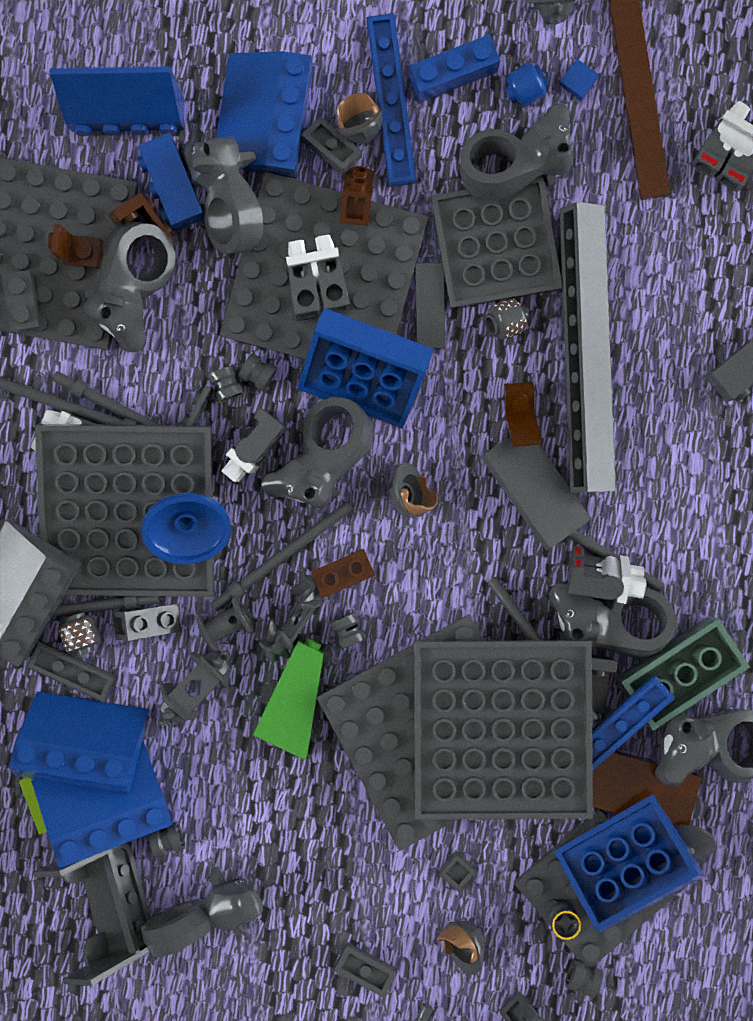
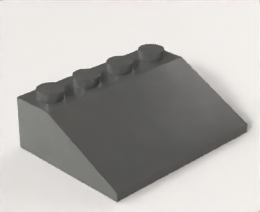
(31, 588)

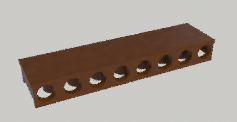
(628, 779)

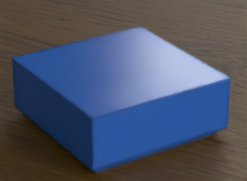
(579, 79)

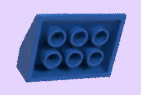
(119, 99)
(266, 107)
(364, 366)
(79, 742)
(95, 820)
(628, 864)

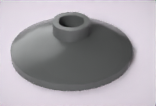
(698, 841)

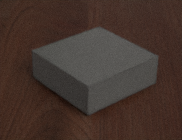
(457, 871)

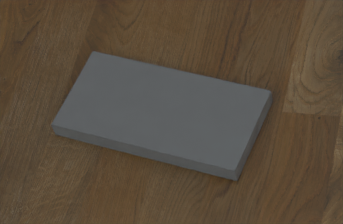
(536, 491)

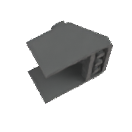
(117, 910)

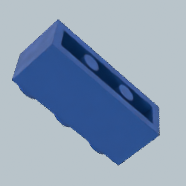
(454, 68)
(170, 182)

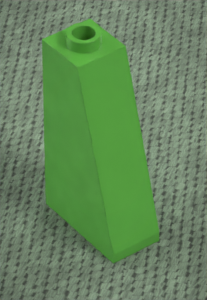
(292, 706)

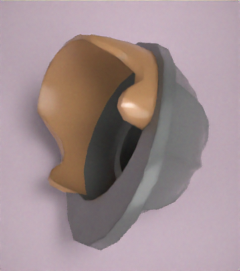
(359, 118)
(410, 492)
(465, 945)

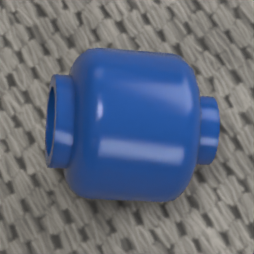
(526, 84)

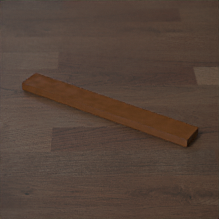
(639, 98)

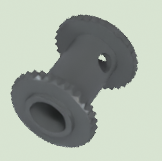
(222, 625)

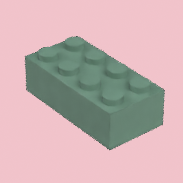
(688, 667)

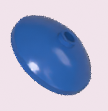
(186, 528)

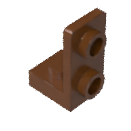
(357, 196)
(128, 212)
(74, 249)
(520, 414)
(343, 573)

